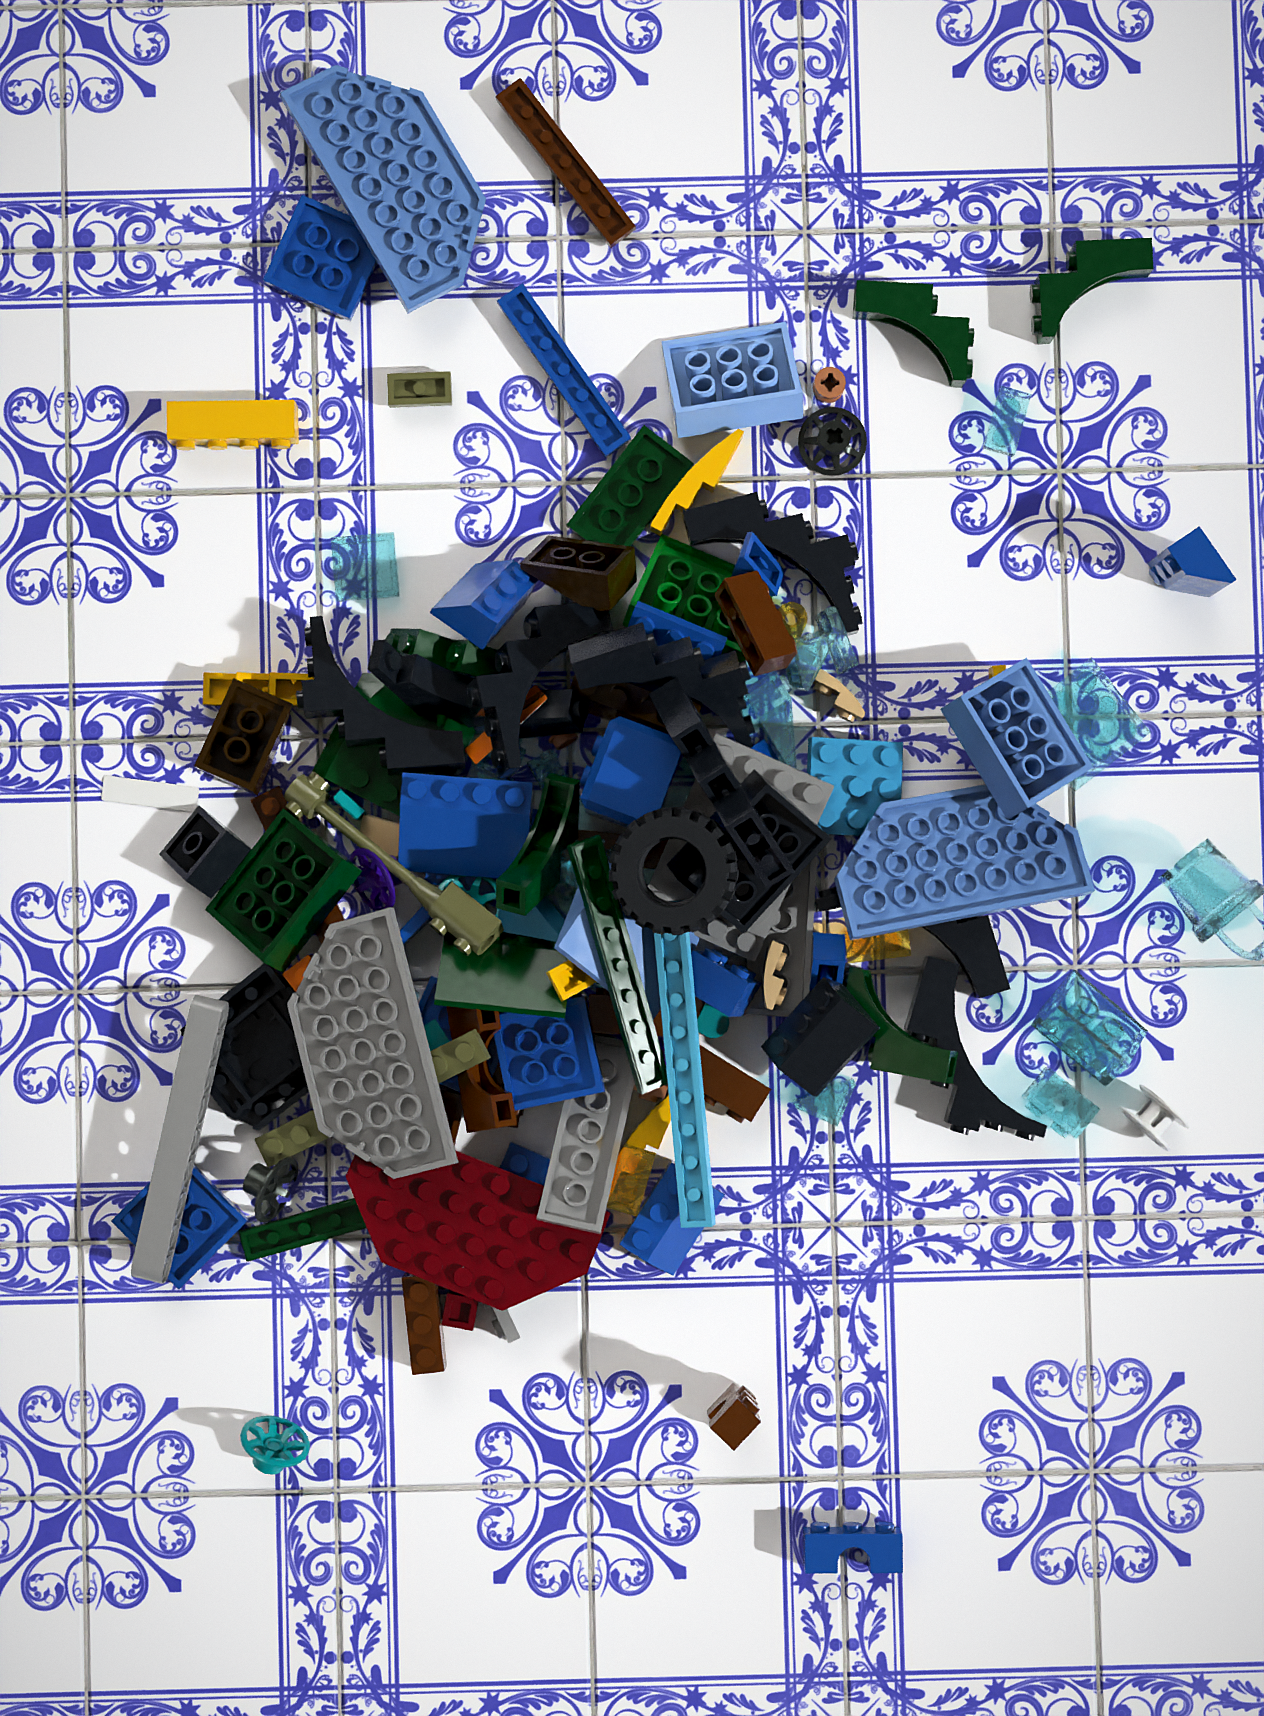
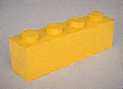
(232, 423)

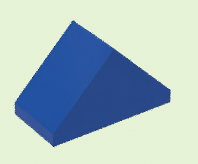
(755, 557)

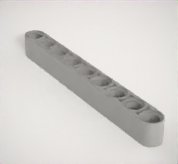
(179, 1139)

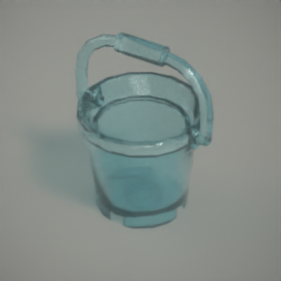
(1213, 894)

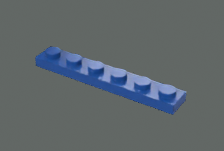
(564, 370)

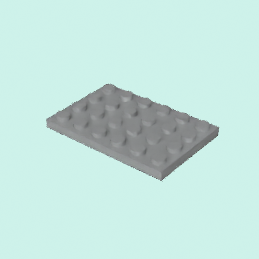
(803, 789)

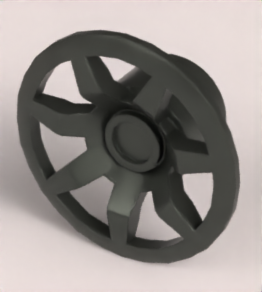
(832, 440)
(267, 1185)

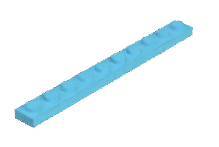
(685, 1080)

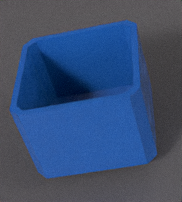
(628, 772)

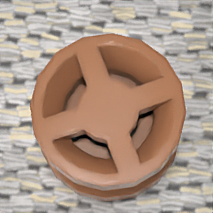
(828, 391)

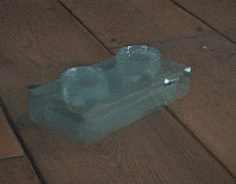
(1007, 421)

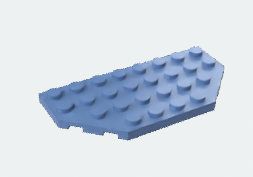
(393, 177)
(955, 860)

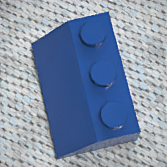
(1191, 566)
(485, 600)
(657, 1229)

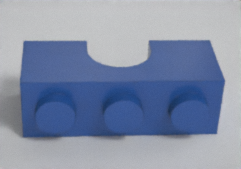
(825, 1544)

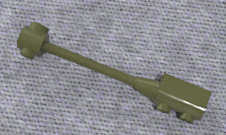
(450, 909)

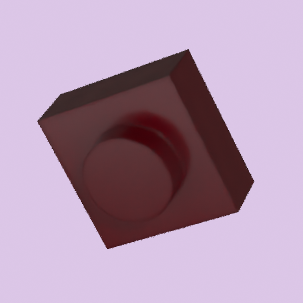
(459, 1311)

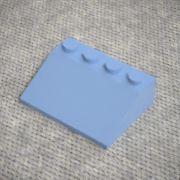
(732, 379)

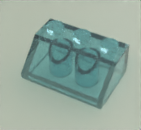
(1090, 1028)

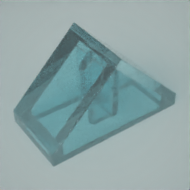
(810, 657)
(829, 1103)

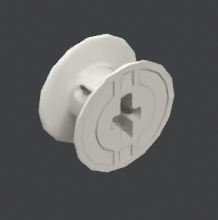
(1154, 1117)

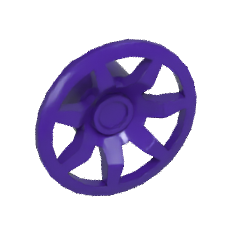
(377, 878)

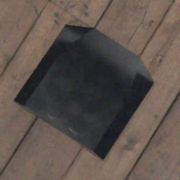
(259, 1056)

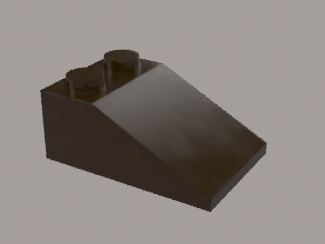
(584, 570)
(244, 737)

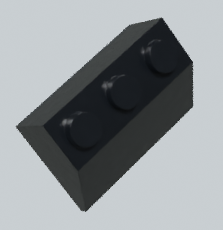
(820, 1036)

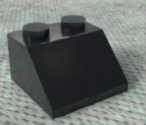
(205, 852)

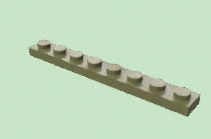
(303, 1131)

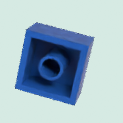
(721, 984)

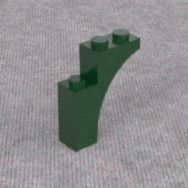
(1091, 266)
(911, 309)
(454, 655)
(538, 863)
(893, 1047)

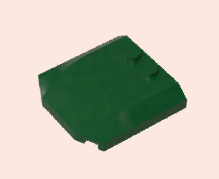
(359, 766)

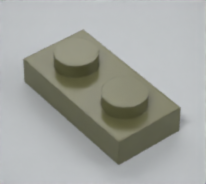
(419, 389)

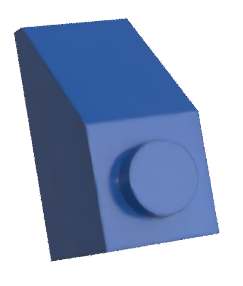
(827, 958)

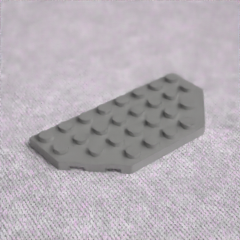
(370, 1049)

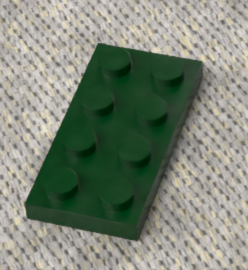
(631, 491)

